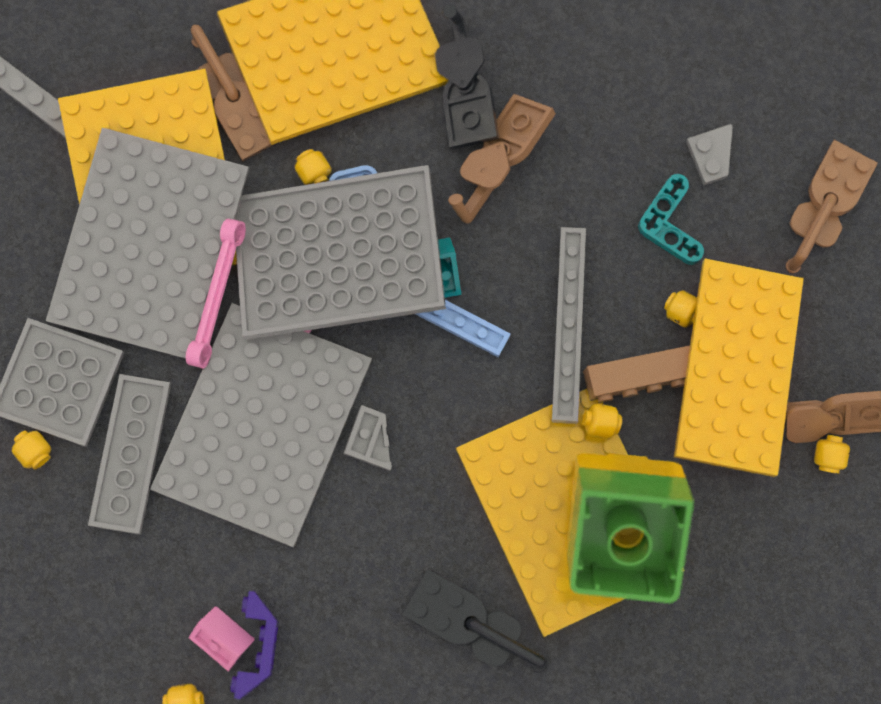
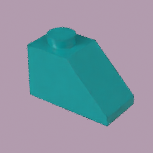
(449, 268)

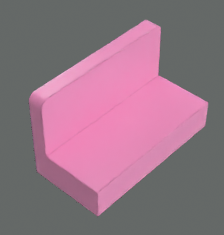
(221, 638)

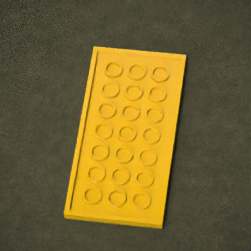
(739, 368)

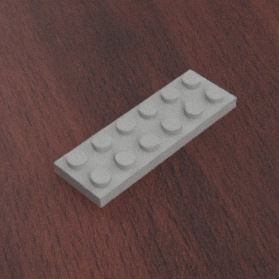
(129, 454)

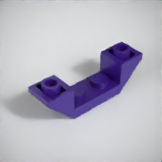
(245, 681)

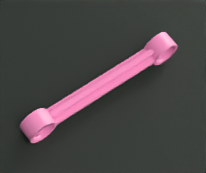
(231, 236)

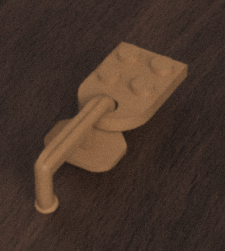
(232, 99)
(519, 130)
(842, 180)
(837, 415)

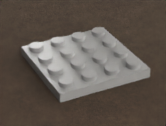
(58, 382)

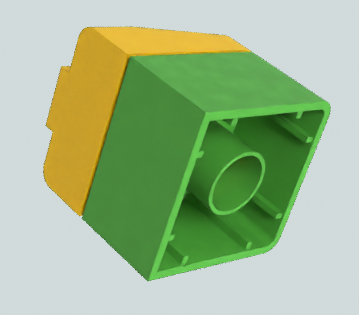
(628, 527)

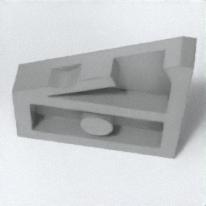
(711, 153)
(369, 439)

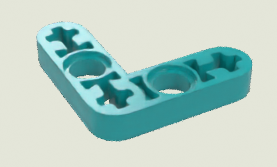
(664, 227)

